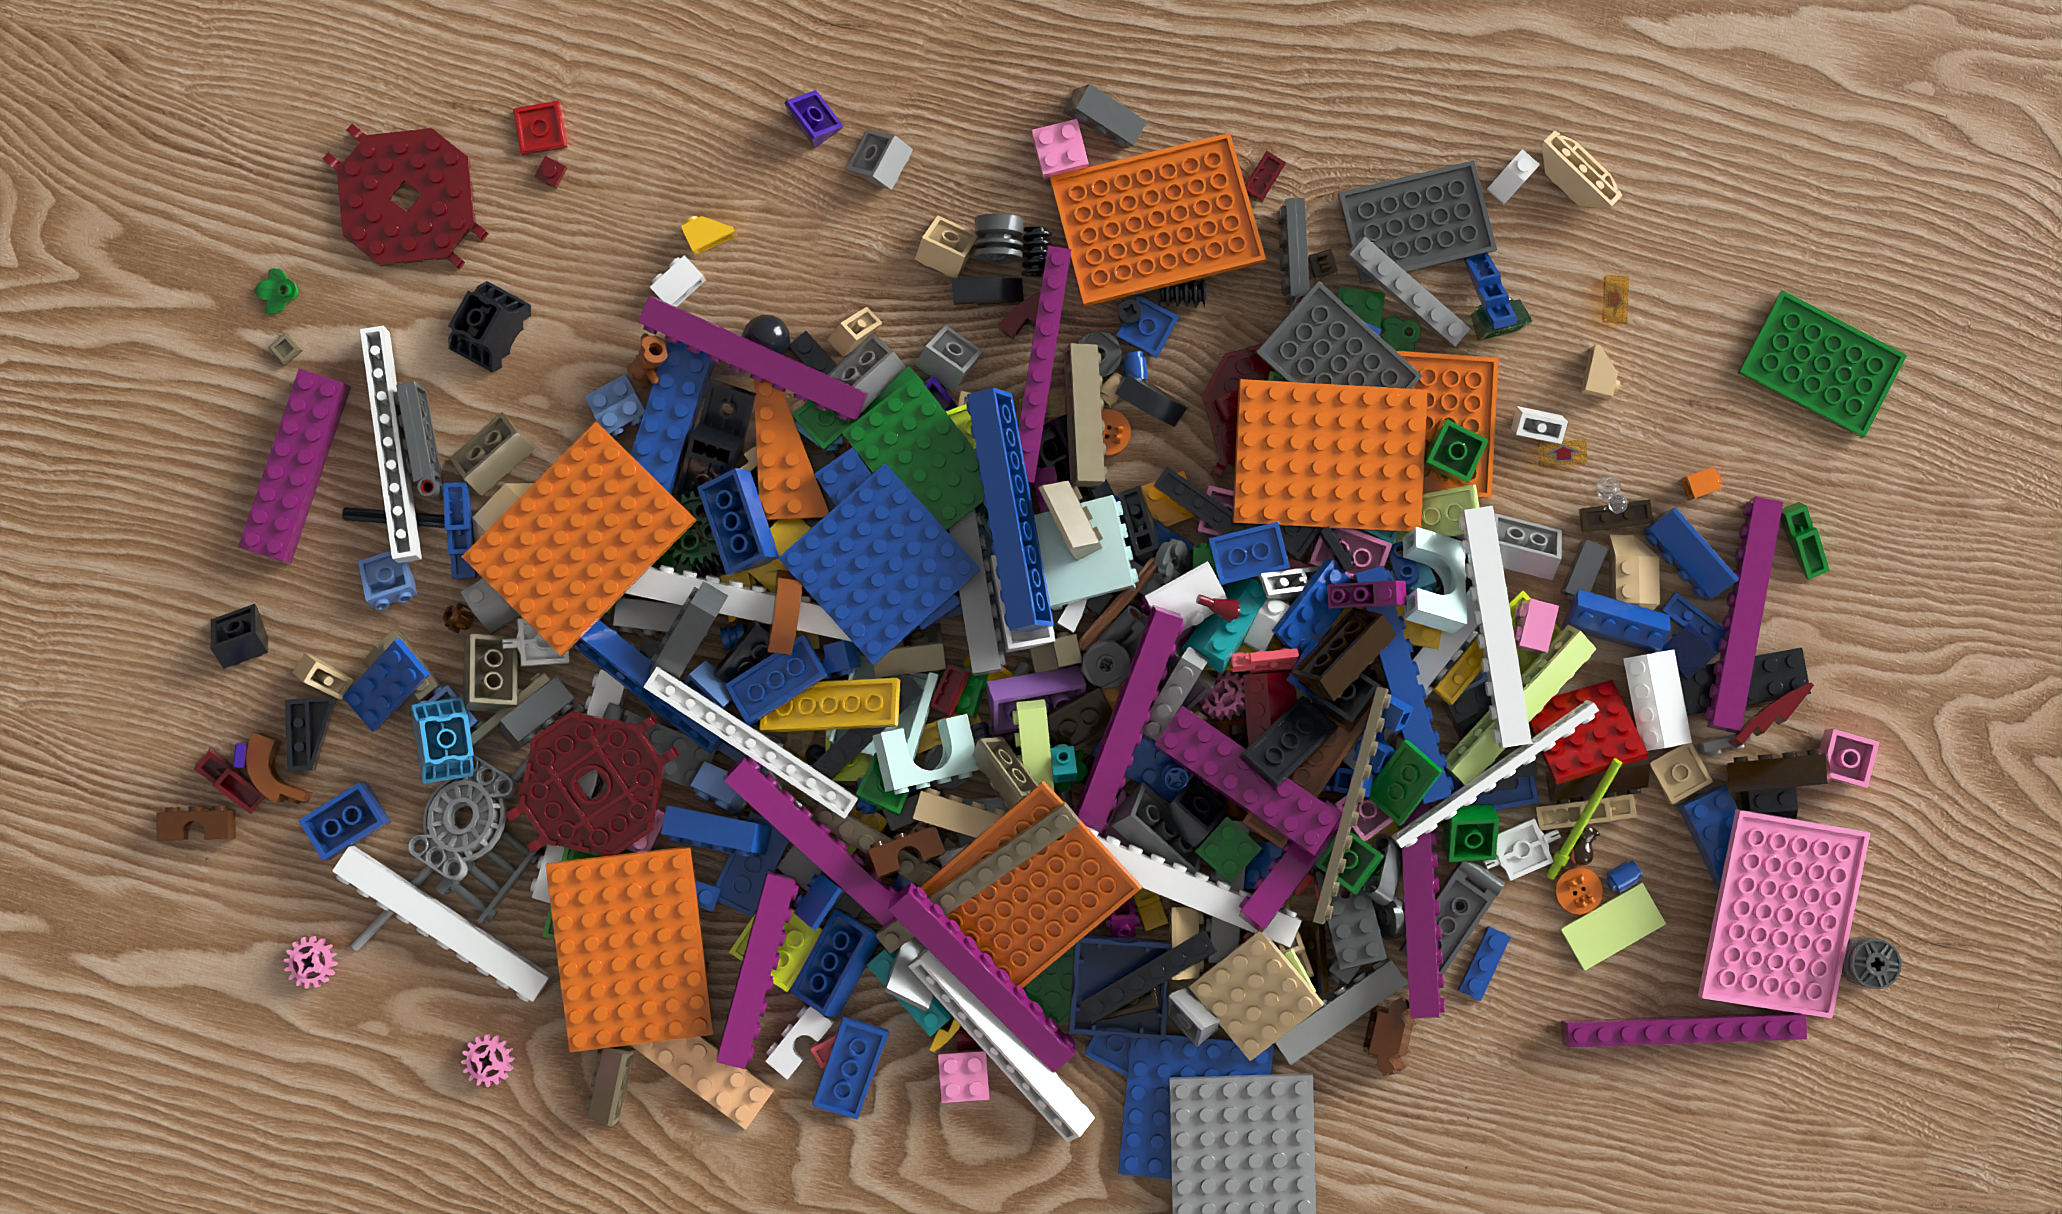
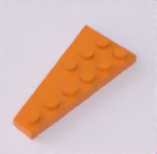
(784, 470)

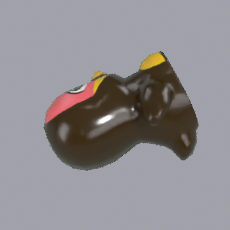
(1583, 852)

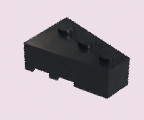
(306, 730)

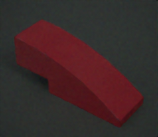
(1019, 316)
(229, 780)

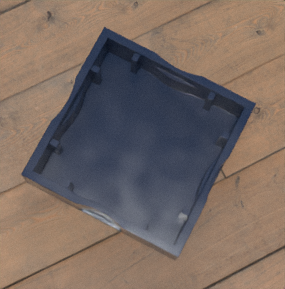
(1104, 961)

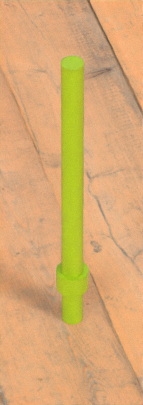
(1562, 856)

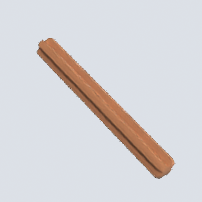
(1117, 606)

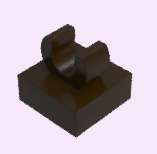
(1322, 263)

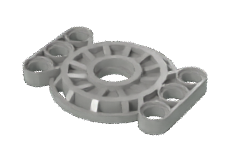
(440, 819)

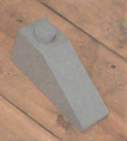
(1286, 584)

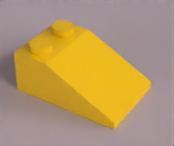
(784, 534)

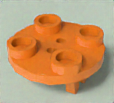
(1118, 434)
(1574, 880)

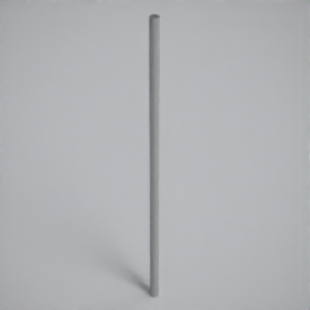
(426, 871)

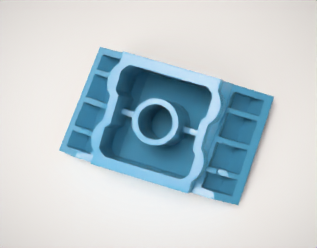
(442, 740)

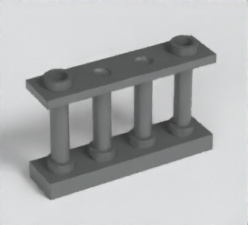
(489, 912)

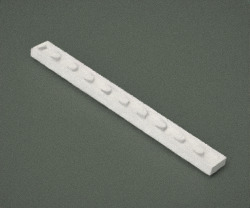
(751, 742)
(1503, 769)

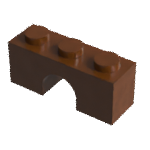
(175, 825)
(884, 857)

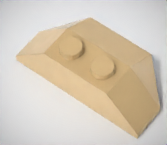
(1578, 173)
(497, 506)
(1633, 572)

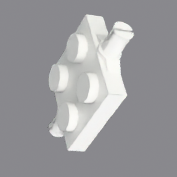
(533, 648)
(1522, 849)

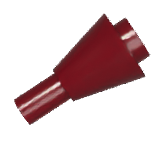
(1224, 608)

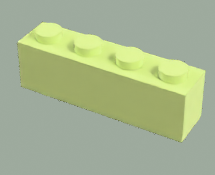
(1034, 740)

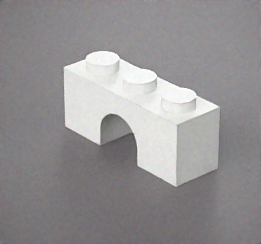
(784, 1056)

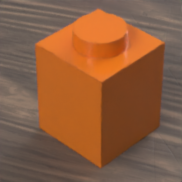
(1701, 483)

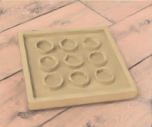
(1256, 994)

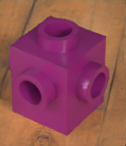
(1123, 921)

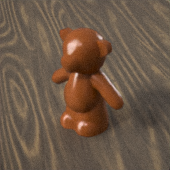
(650, 356)

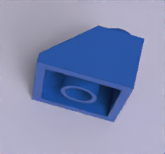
(818, 901)

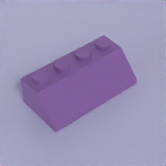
(1053, 686)

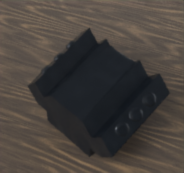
(487, 325)

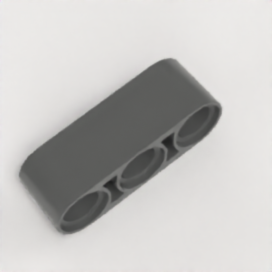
(1383, 880)

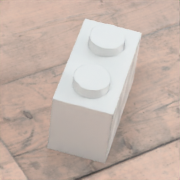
(677, 282)
(1539, 425)

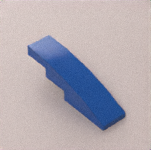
(1490, 290)
(458, 527)

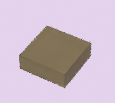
(285, 349)

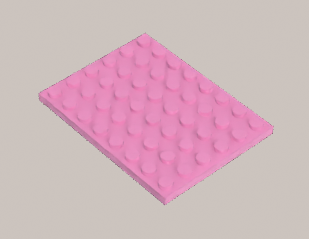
(1783, 914)

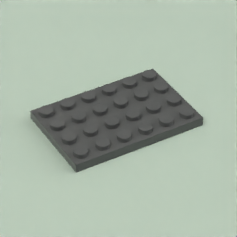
(1421, 217)
(1332, 345)

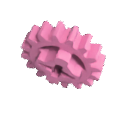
(1226, 698)
(296, 955)
(497, 1062)

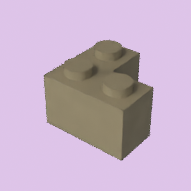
(1057, 654)

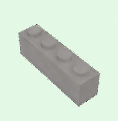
(646, 615)
(1174, 692)

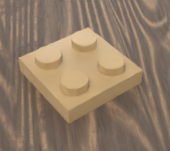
(1680, 772)

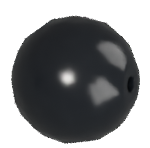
(768, 332)

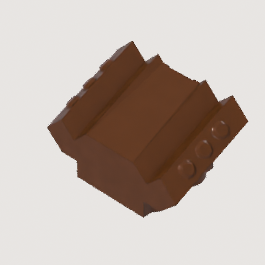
(1389, 1035)

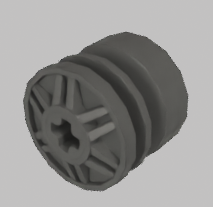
(998, 240)
(1861, 953)

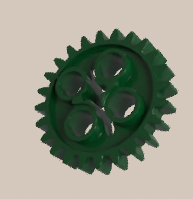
(697, 552)

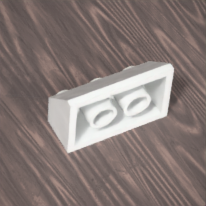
(1182, 593)

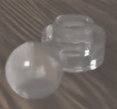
(1609, 489)

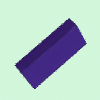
(240, 755)

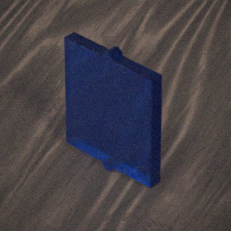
(1690, 650)

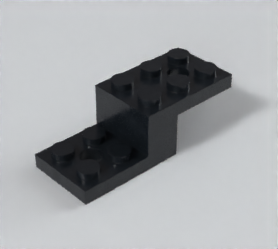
(718, 436)

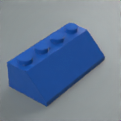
(738, 521)
(1690, 554)
(1618, 622)
(835, 963)

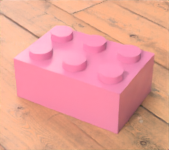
(1366, 550)

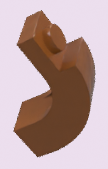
(785, 613)
(262, 771)

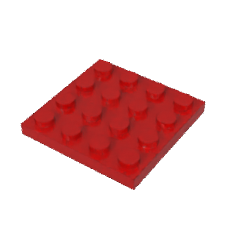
(1592, 744)

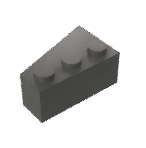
(1105, 116)
(536, 714)

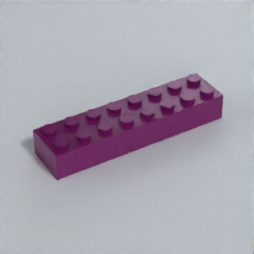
(294, 466)
(1216, 762)
(755, 970)

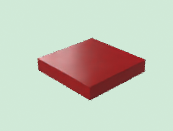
(540, 128)

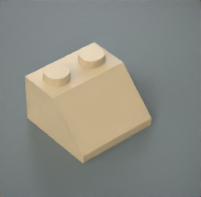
(946, 247)

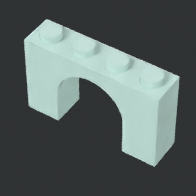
(1447, 558)
(901, 772)

